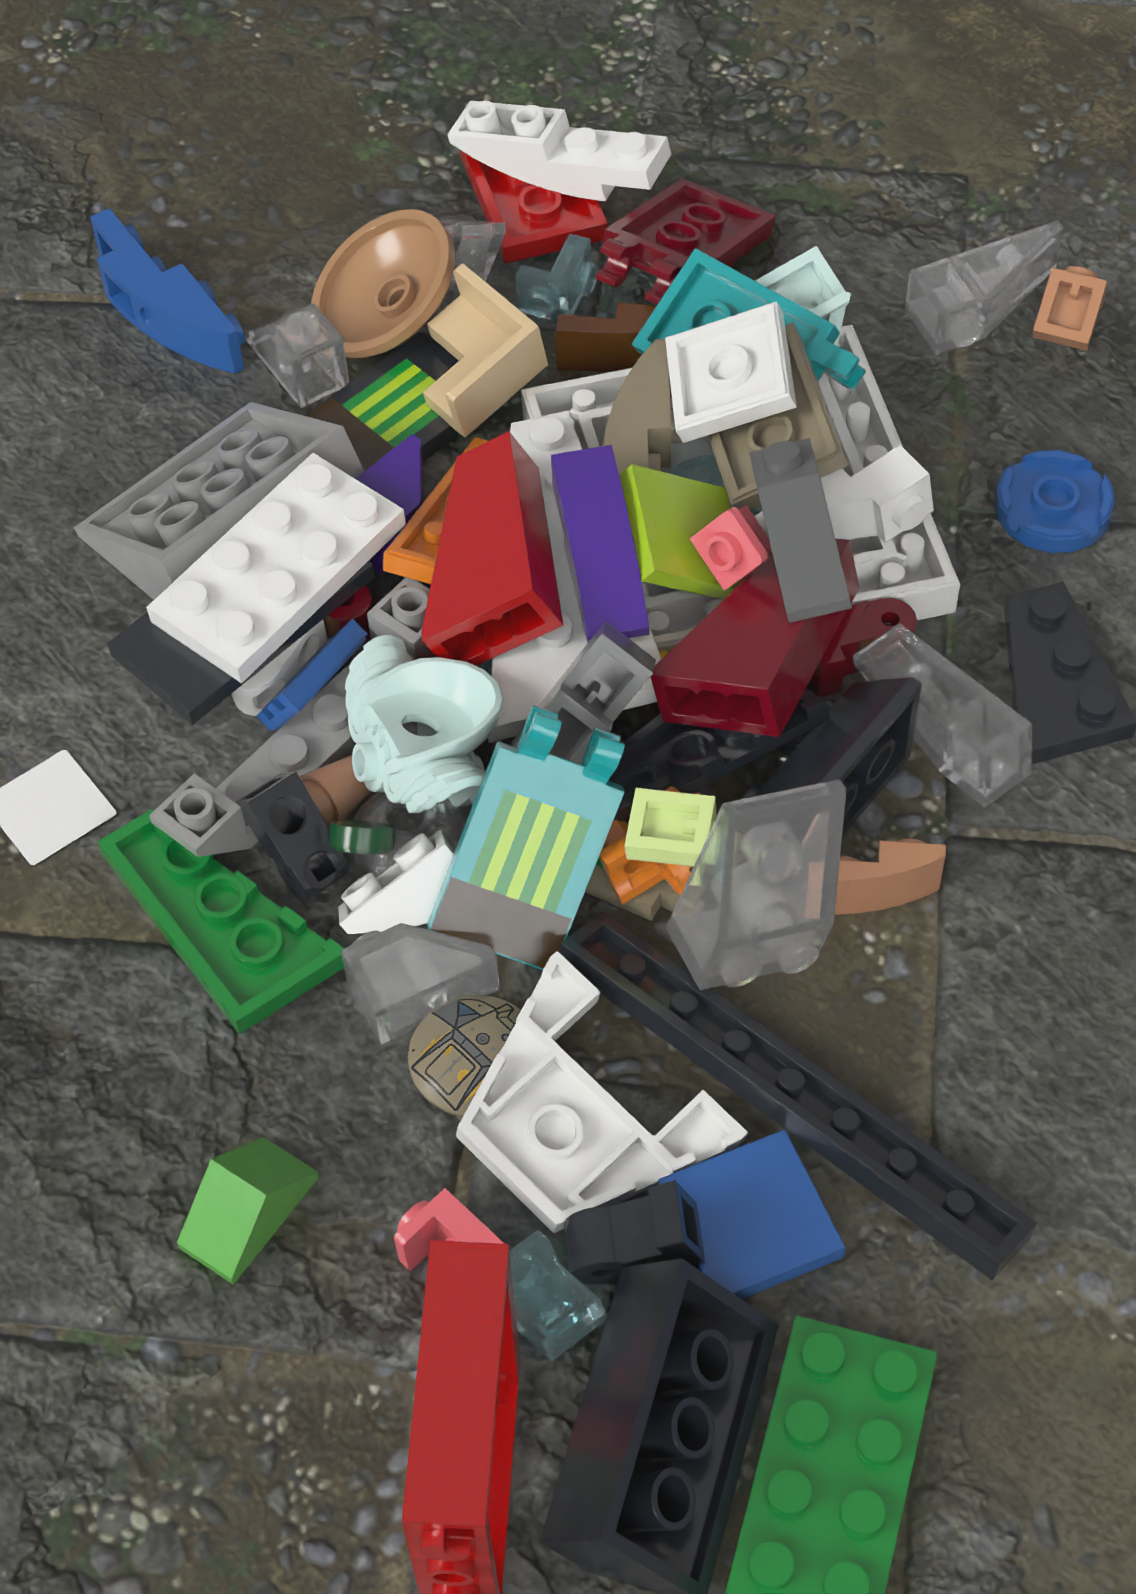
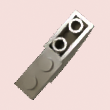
(641, 415)

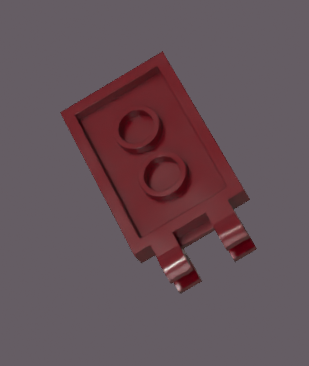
(674, 223)

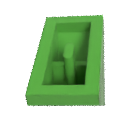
(243, 1205)

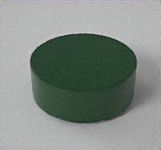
(362, 836)

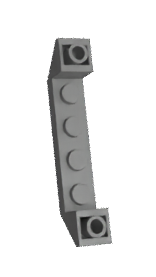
(210, 820)

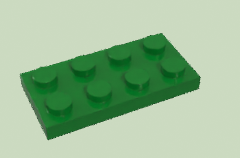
(833, 1464)

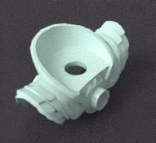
(454, 715)

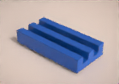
(312, 676)

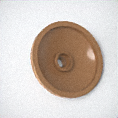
(386, 281)

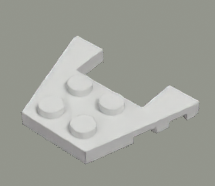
(561, 1134)

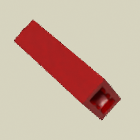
(493, 558)

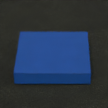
(759, 1216)

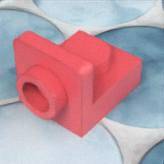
(439, 1219)

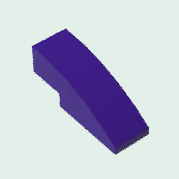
(599, 541)

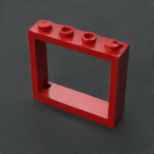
(463, 1421)

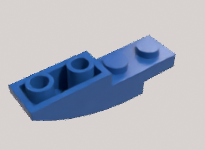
(162, 301)

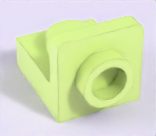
(669, 826)

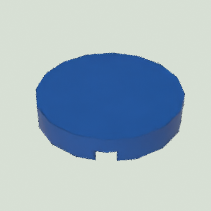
(1054, 502)

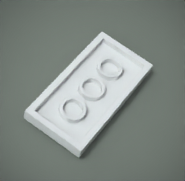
(276, 567)

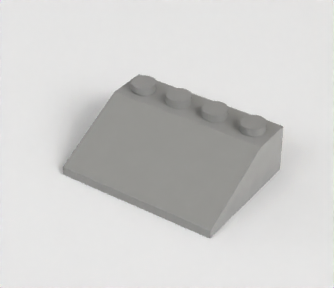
(206, 489)

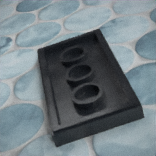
(187, 679)

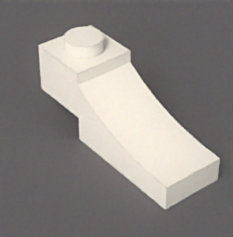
(878, 499)

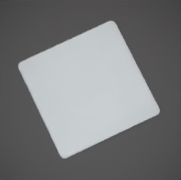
(51, 807)

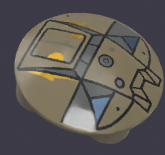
(457, 1047)

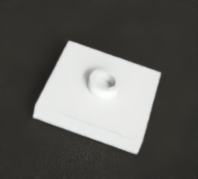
(730, 372)

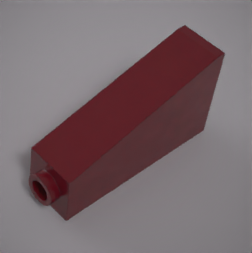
(745, 659)

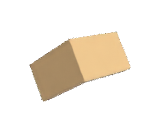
(495, 351)

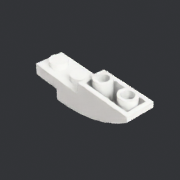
(548, 153)
(403, 891)

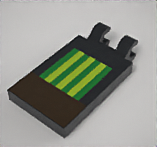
(389, 402)

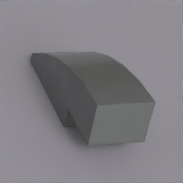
(595, 689)

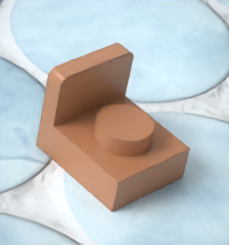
(1070, 307)

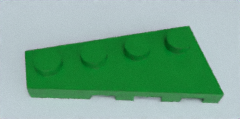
(220, 925)

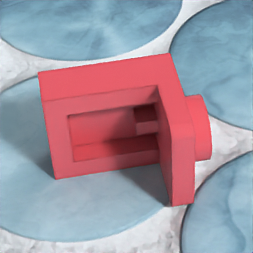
(733, 546)

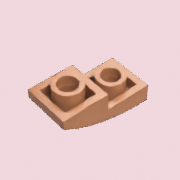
(902, 874)

